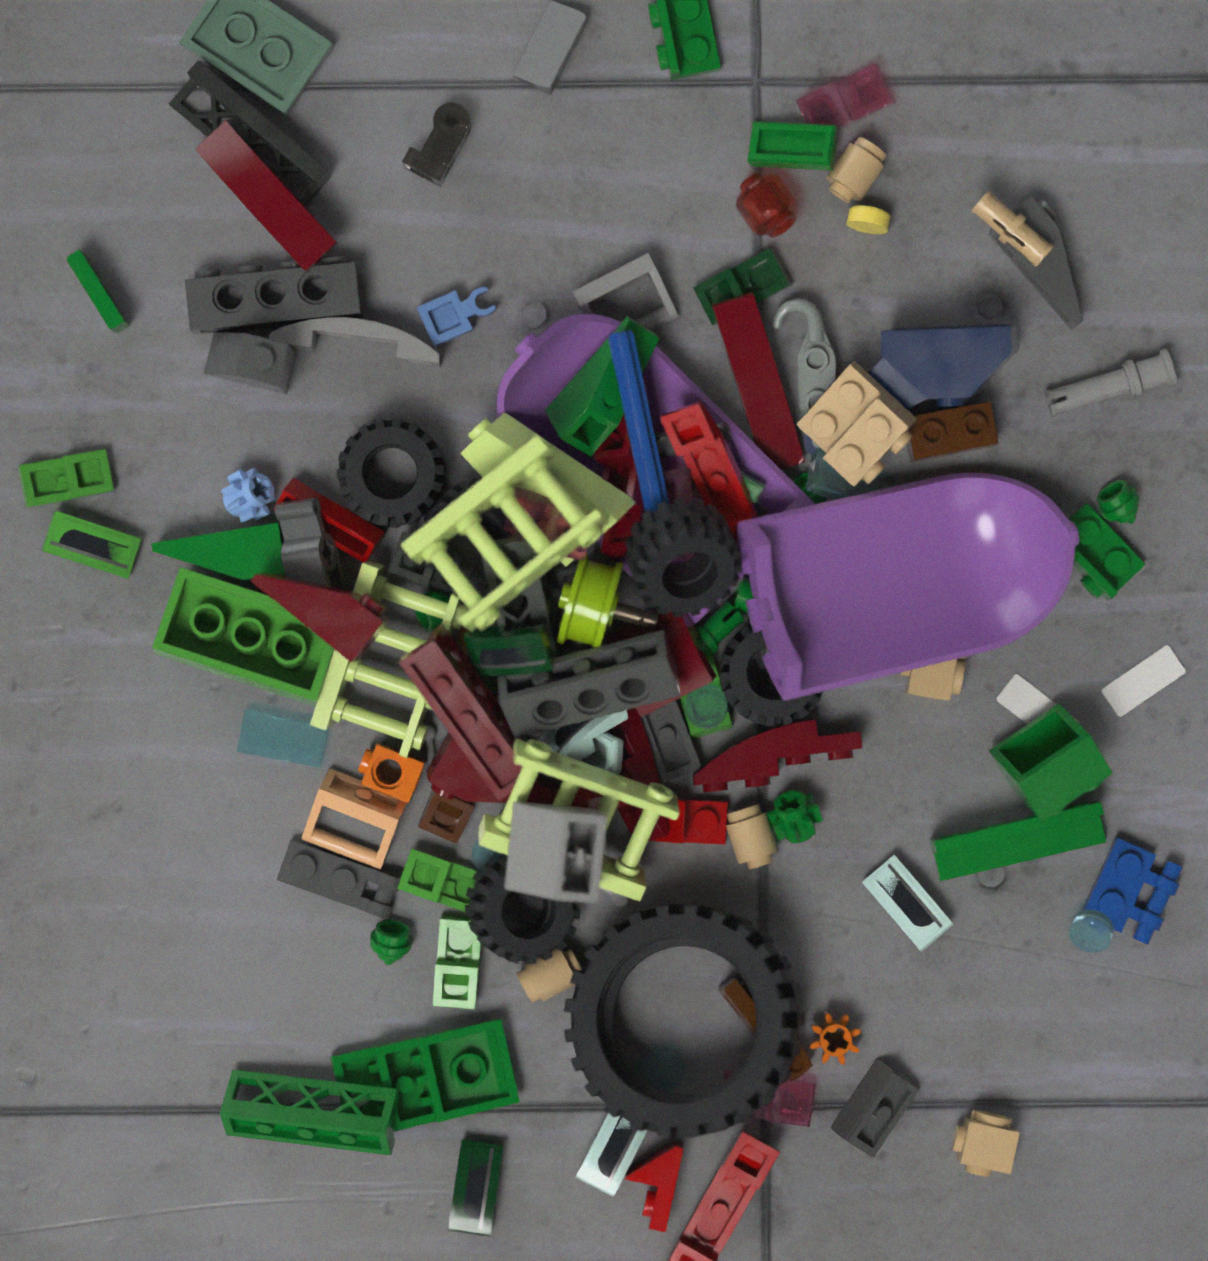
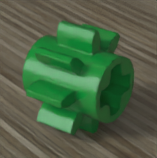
(794, 816)

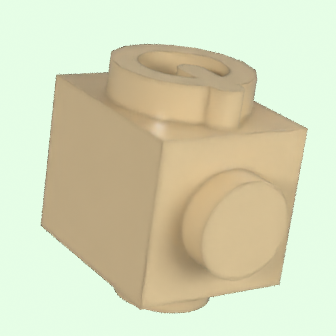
(936, 680)
(986, 1143)

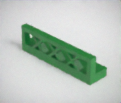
(1018, 841)
(309, 1126)

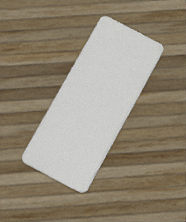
(1143, 681)
(1024, 699)

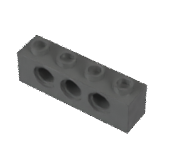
(209, 316)
(591, 685)

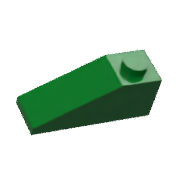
(231, 552)

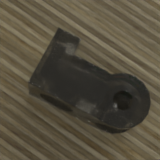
(442, 146)

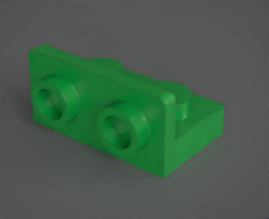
(686, 36)
(1102, 555)

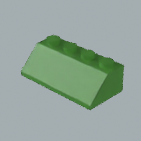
(241, 638)

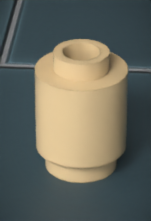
(856, 170)
(751, 836)
(549, 977)

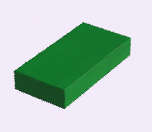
(793, 145)
(97, 291)

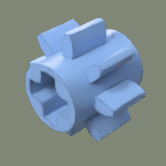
(248, 495)

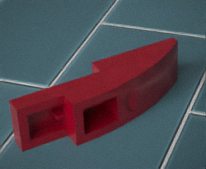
(757, 755)

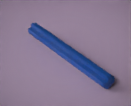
(638, 419)

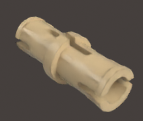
(1012, 228)

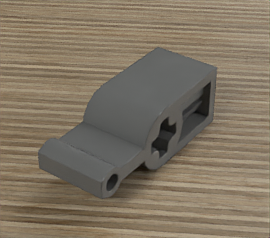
(307, 549)

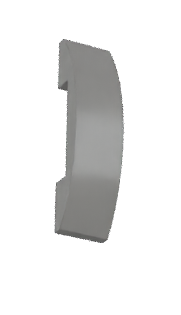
(409, 349)

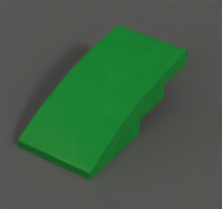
(435, 1074)

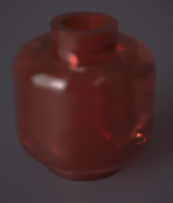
(767, 204)

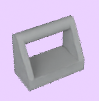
(623, 278)

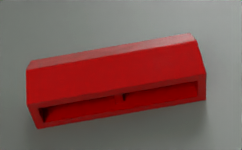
(341, 518)

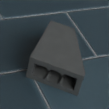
(251, 361)

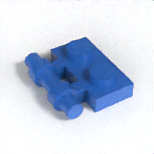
(1120, 883)

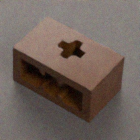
(952, 432)

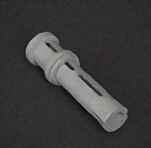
(1131, 379)

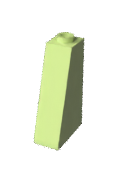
(499, 440)

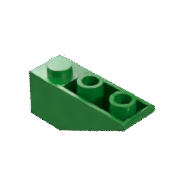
(591, 401)

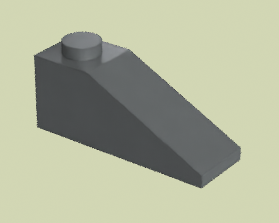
(1052, 275)

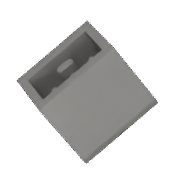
(555, 851)

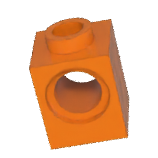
(411, 767)

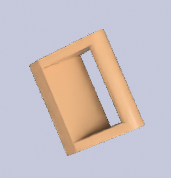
(351, 798)

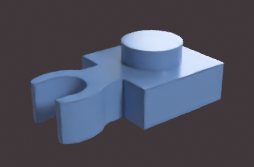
(449, 317)

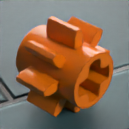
(831, 1026)

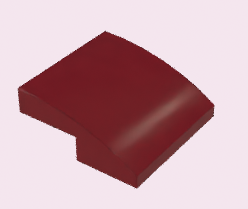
(681, 634)

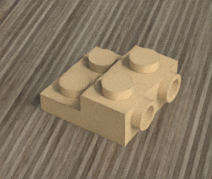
(857, 425)

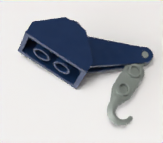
(915, 361)

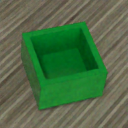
(1051, 762)

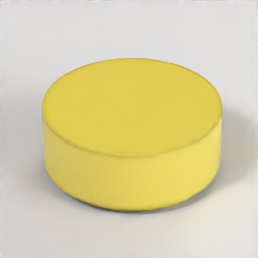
(868, 219)

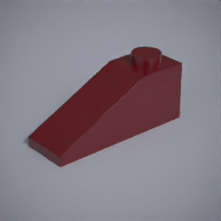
(334, 614)
(456, 776)

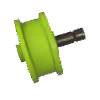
(593, 603)

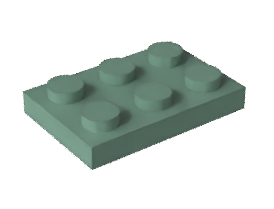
(258, 48)

